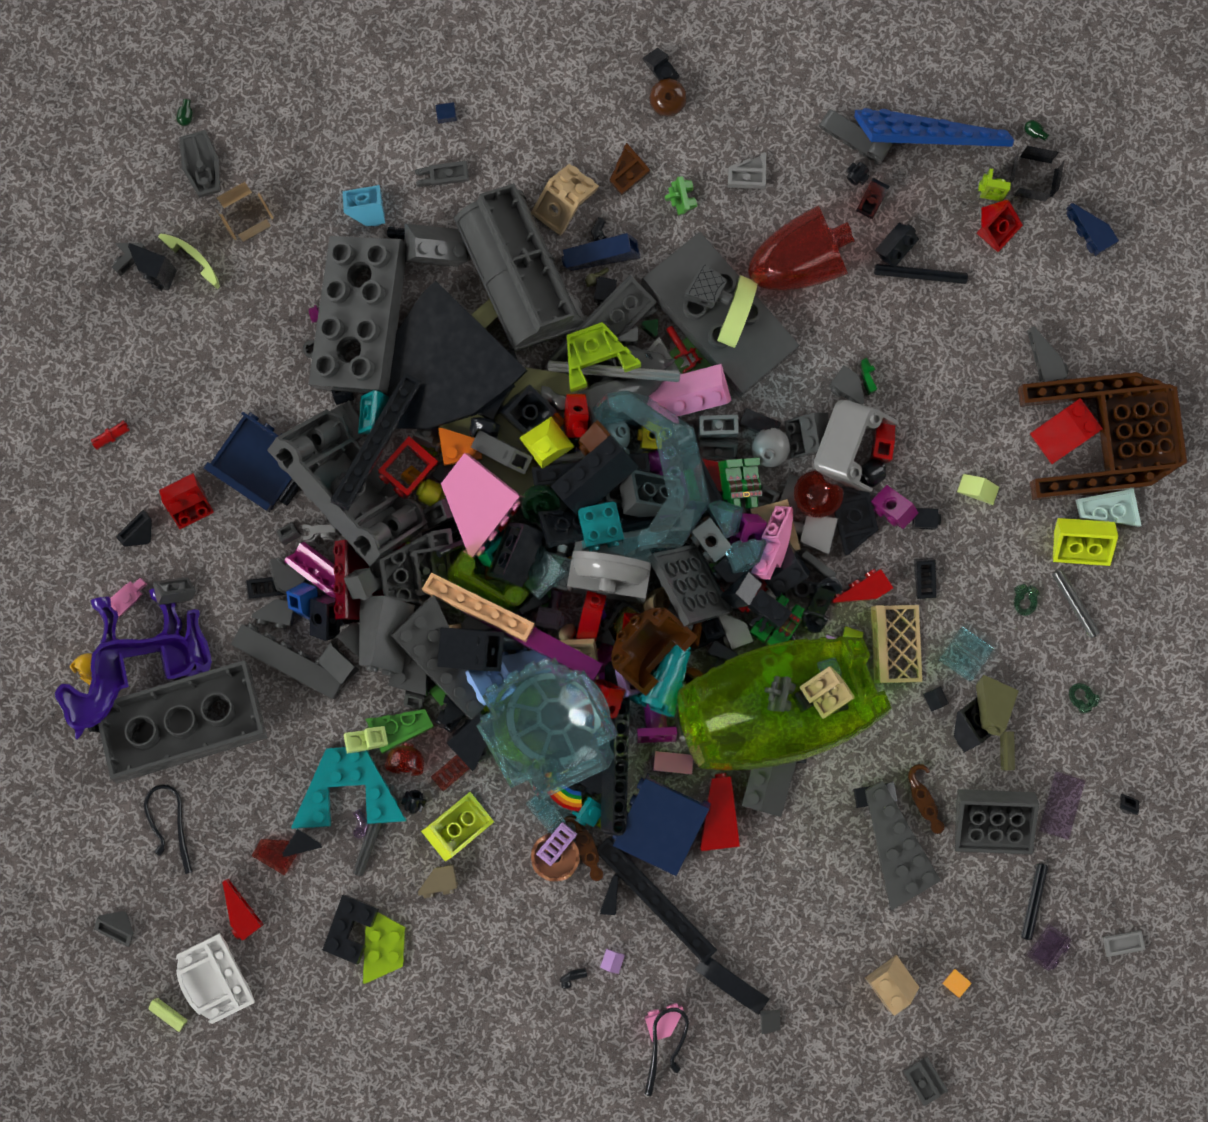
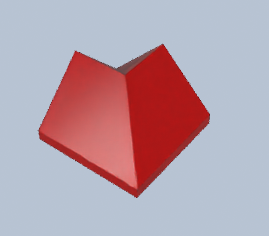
(998, 224)

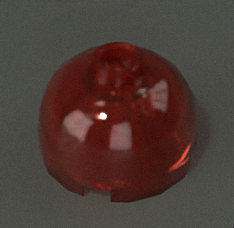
(405, 759)

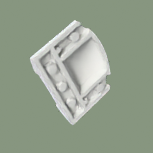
(212, 979)

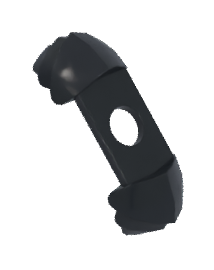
(814, 616)

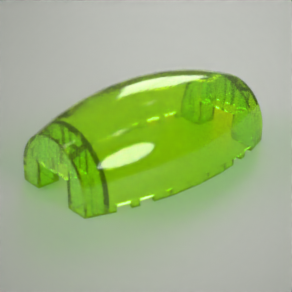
(728, 714)

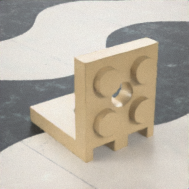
(566, 192)

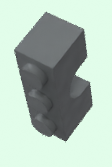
(364, 582)

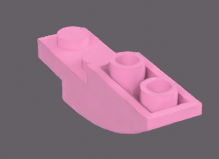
(777, 539)

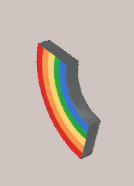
(569, 799)

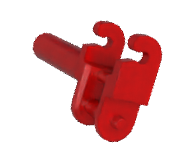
(683, 352)

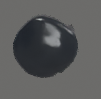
(485, 425)

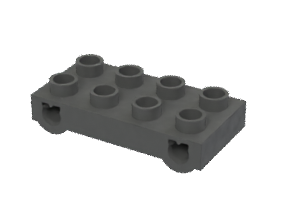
(317, 459)

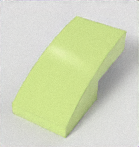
(365, 740)

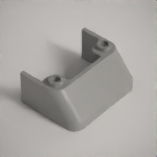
(843, 439)

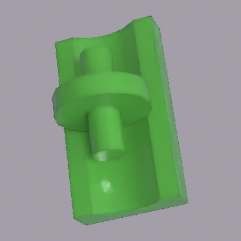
(679, 197)

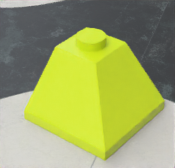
(546, 442)

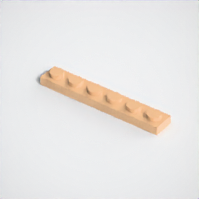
(478, 607)

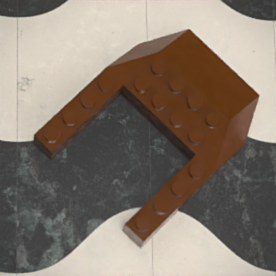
(1138, 438)

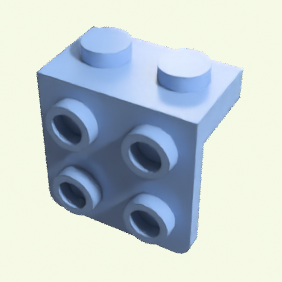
(482, 679)

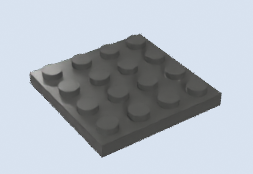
(689, 584)

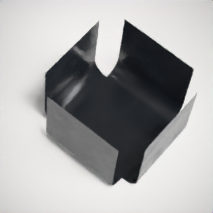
(1041, 155)

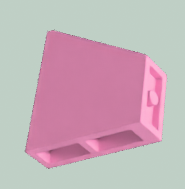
(478, 502)

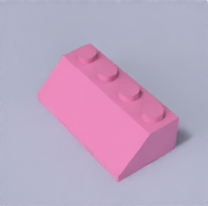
(694, 391)

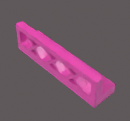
(311, 561)

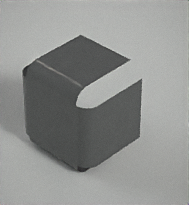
(334, 661)

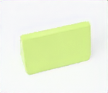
(167, 1014)

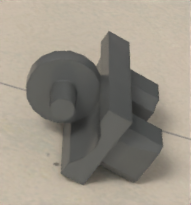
(778, 694)

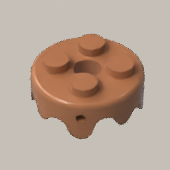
(559, 870)

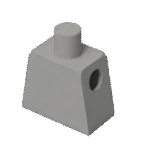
(816, 533)

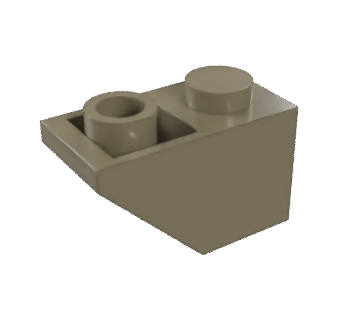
(440, 880)

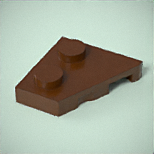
(628, 170)

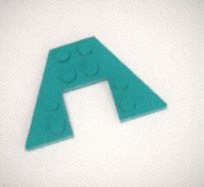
(342, 770)

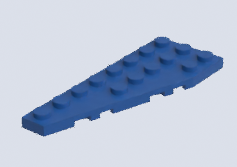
(906, 128)

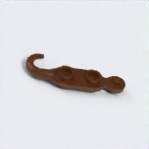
(924, 800)
(586, 849)

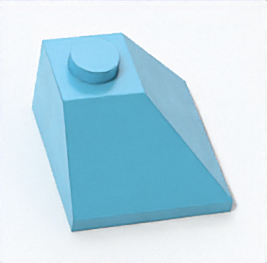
(364, 205)

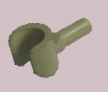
(591, 278)

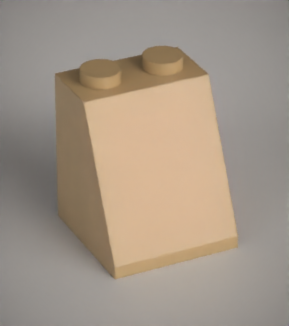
(893, 985)

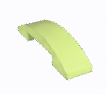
(176, 243)
(738, 311)

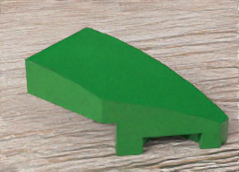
(866, 370)

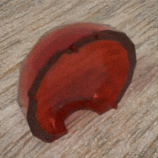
(816, 496)

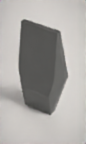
(200, 163)

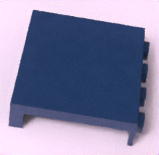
(248, 465)
(661, 825)

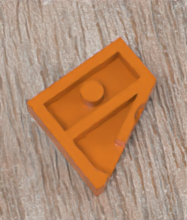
(455, 445)

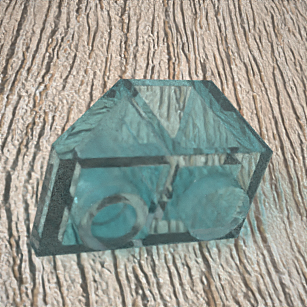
(745, 555)

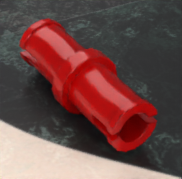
(110, 435)

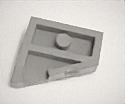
(748, 174)

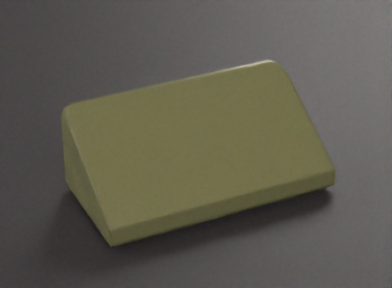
(1007, 750)

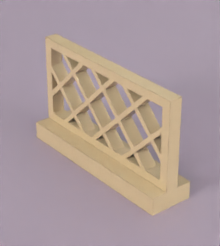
(881, 649)

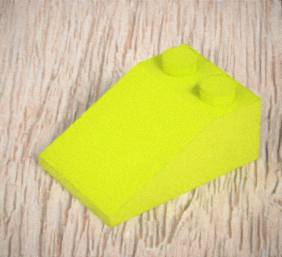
(457, 826)

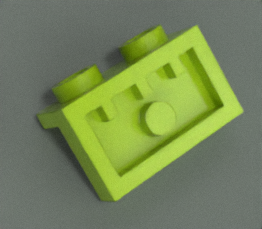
(993, 189)

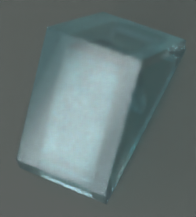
(727, 516)

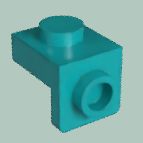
(588, 813)

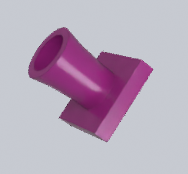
(656, 728)

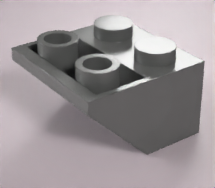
(806, 433)

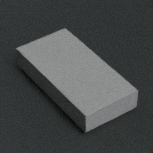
(1123, 943)

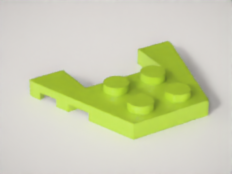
(592, 347)

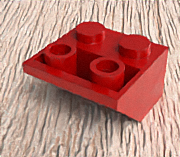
(186, 501)

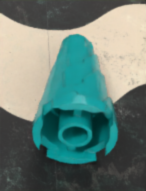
(670, 677)

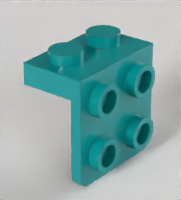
(600, 526)

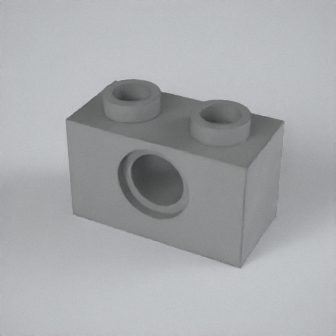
(718, 426)
(706, 530)

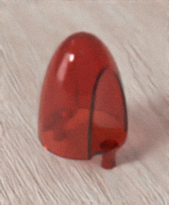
(801, 254)

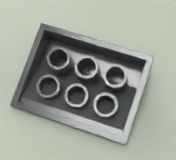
(995, 821)

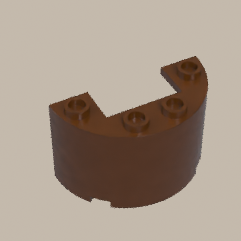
(646, 643)

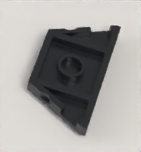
(855, 519)

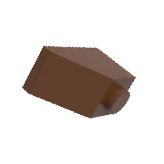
(593, 437)

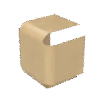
(234, 195)

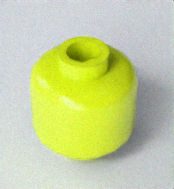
(430, 492)

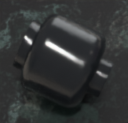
(873, 473)

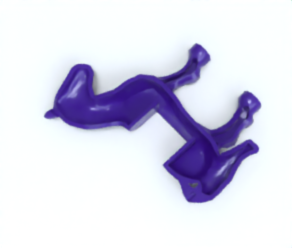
(108, 667)

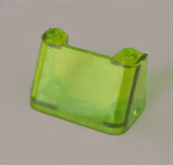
(462, 574)

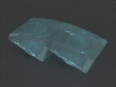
(545, 813)

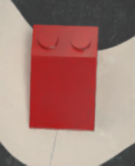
(1066, 431)

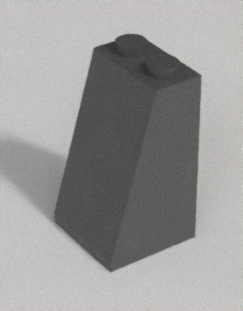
(378, 621)

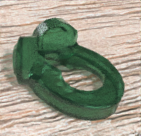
(1020, 591)
(1093, 699)

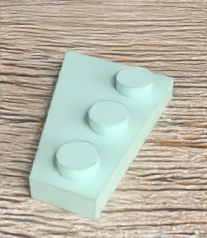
(1111, 507)

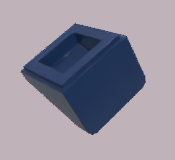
(446, 113)

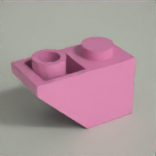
(666, 1023)

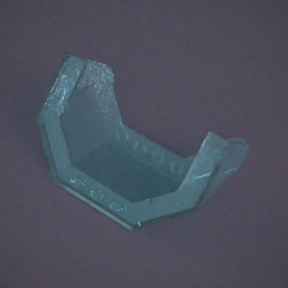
(680, 466)

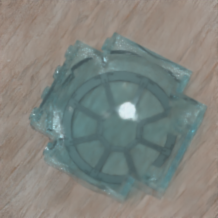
(547, 727)

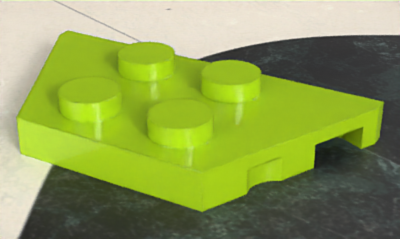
(383, 948)

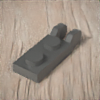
(443, 174)

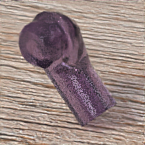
(362, 826)

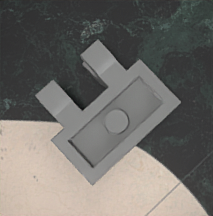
(326, 532)

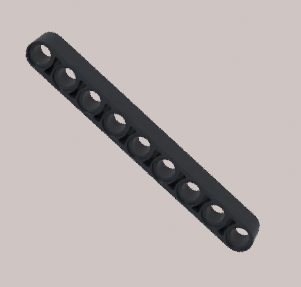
(616, 776)

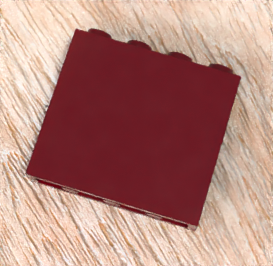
(345, 563)

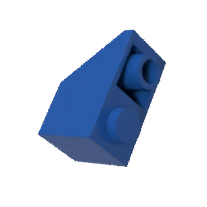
(299, 599)

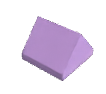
(612, 961)

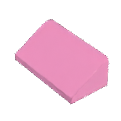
(673, 762)

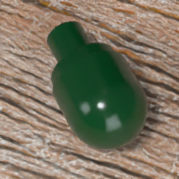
(184, 113)
(1035, 129)

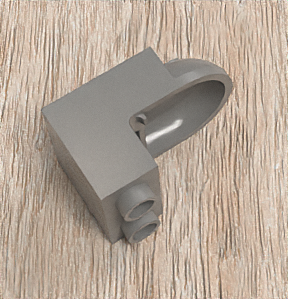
(610, 572)

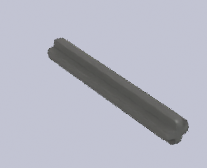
(1075, 603)

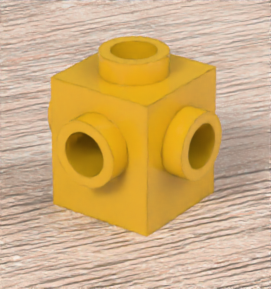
(645, 441)

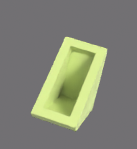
(978, 488)

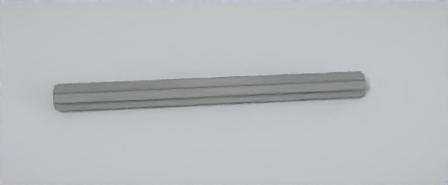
(617, 371)

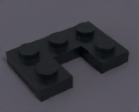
(338, 939)

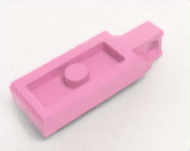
(127, 596)

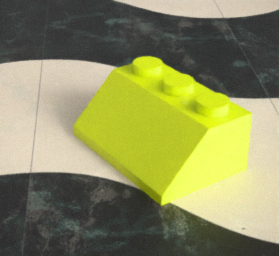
(1084, 541)

